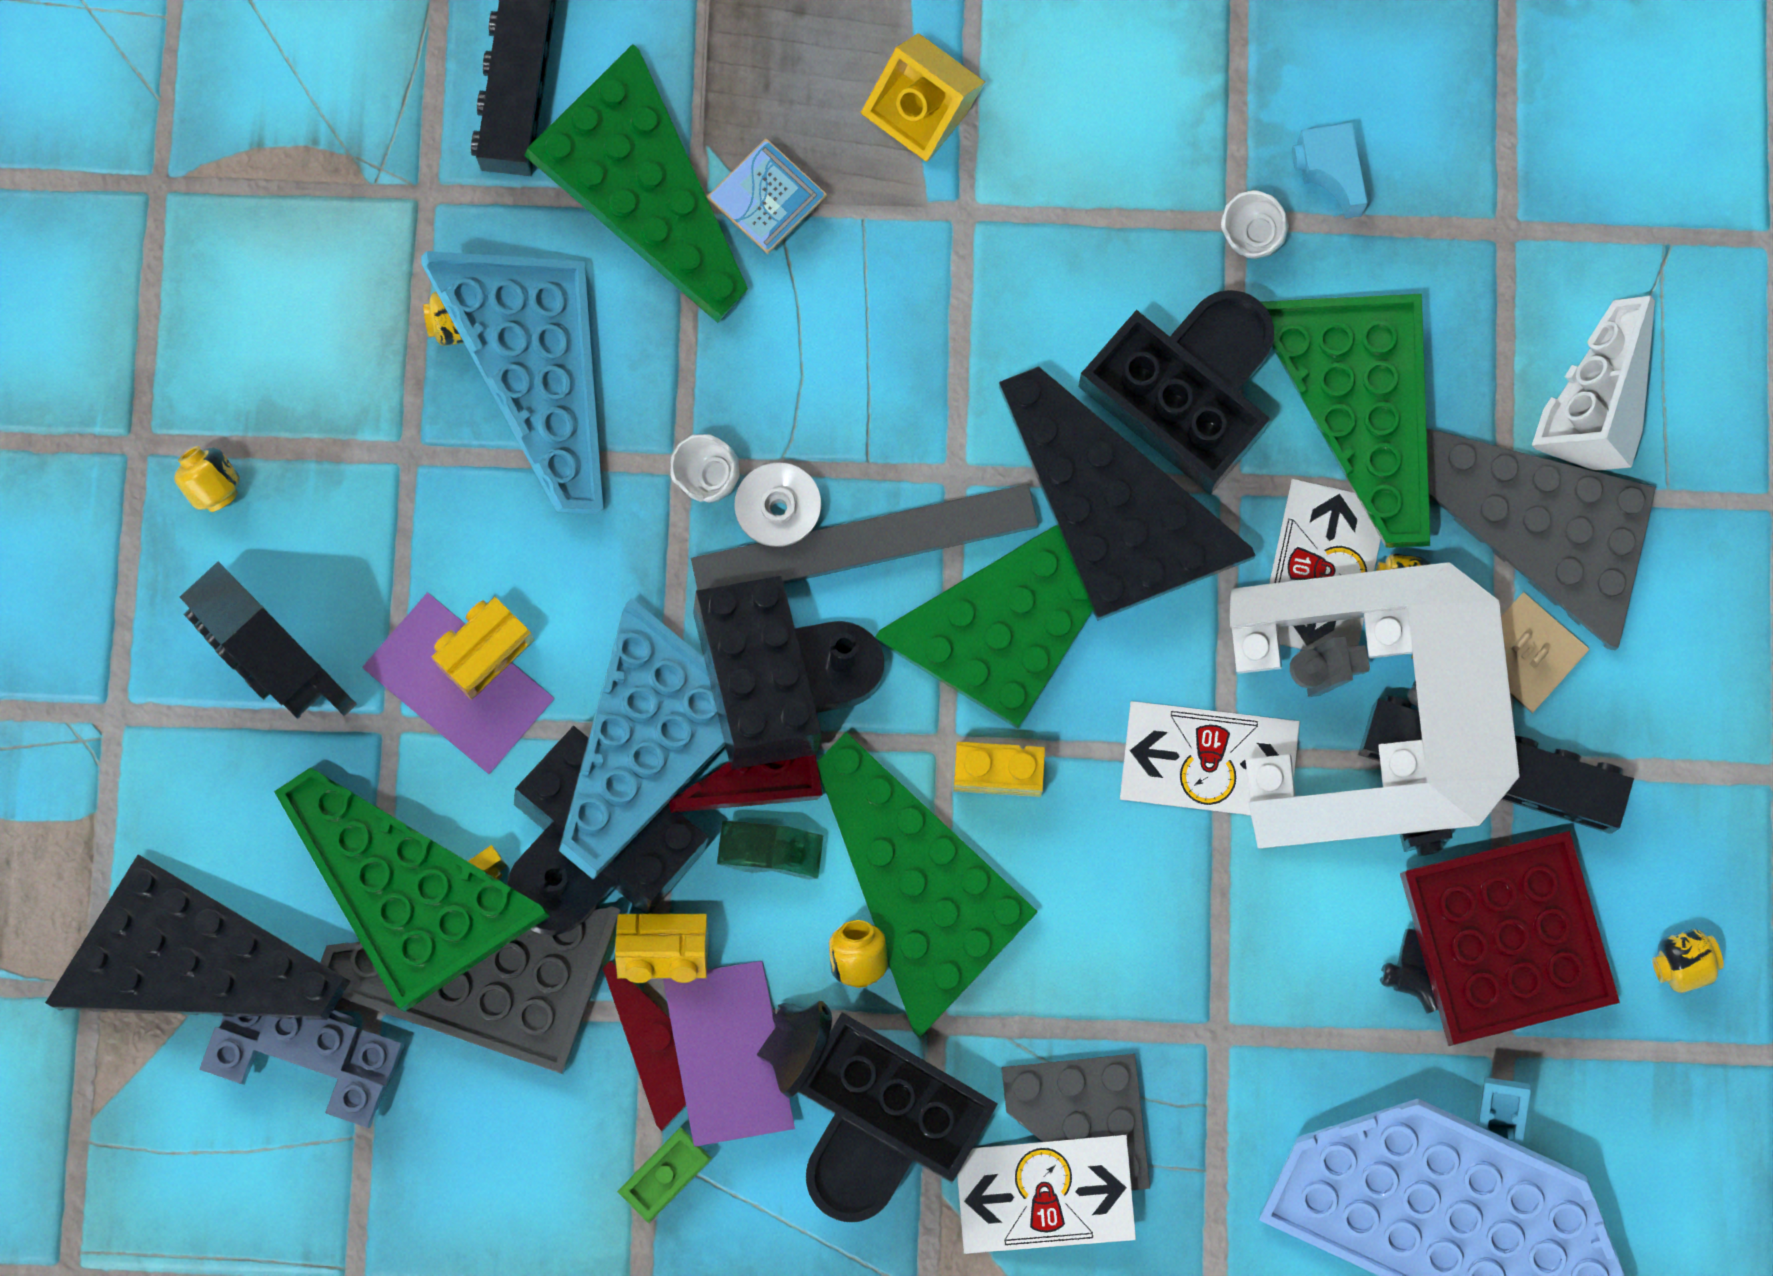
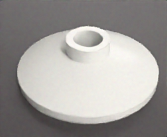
(773, 485)

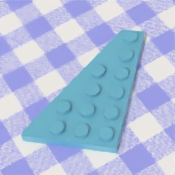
(533, 347)
(645, 742)

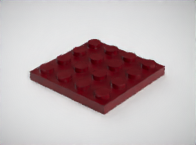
(1509, 938)

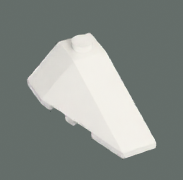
(1603, 404)

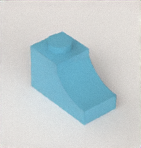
(1331, 160)
(1504, 1108)

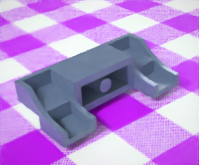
(329, 1046)

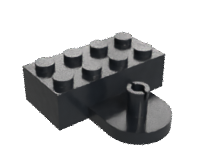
(1186, 386)
(258, 645)
(778, 676)
(639, 872)
(885, 1116)

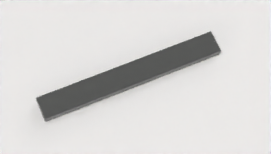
(873, 540)

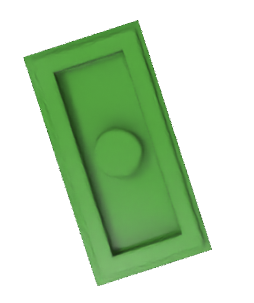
(664, 1175)

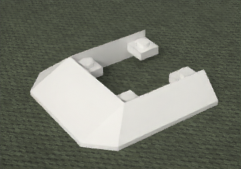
(1462, 697)

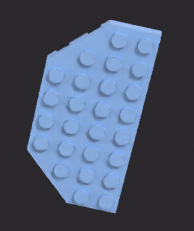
(1438, 1199)

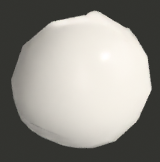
(1254, 224)
(705, 468)

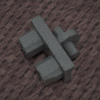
(1328, 666)

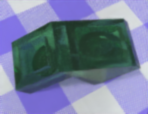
(770, 848)

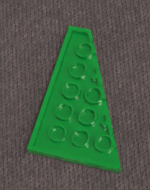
(632, 173)
(1365, 389)
(999, 628)
(922, 884)
(405, 896)

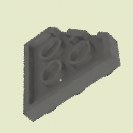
(1081, 1102)

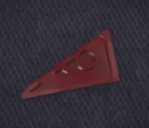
(755, 785)
(651, 1046)

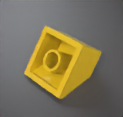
(921, 96)

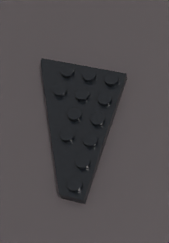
(1116, 511)
(187, 954)

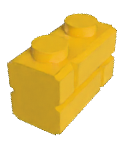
(481, 647)
(999, 769)
(662, 947)

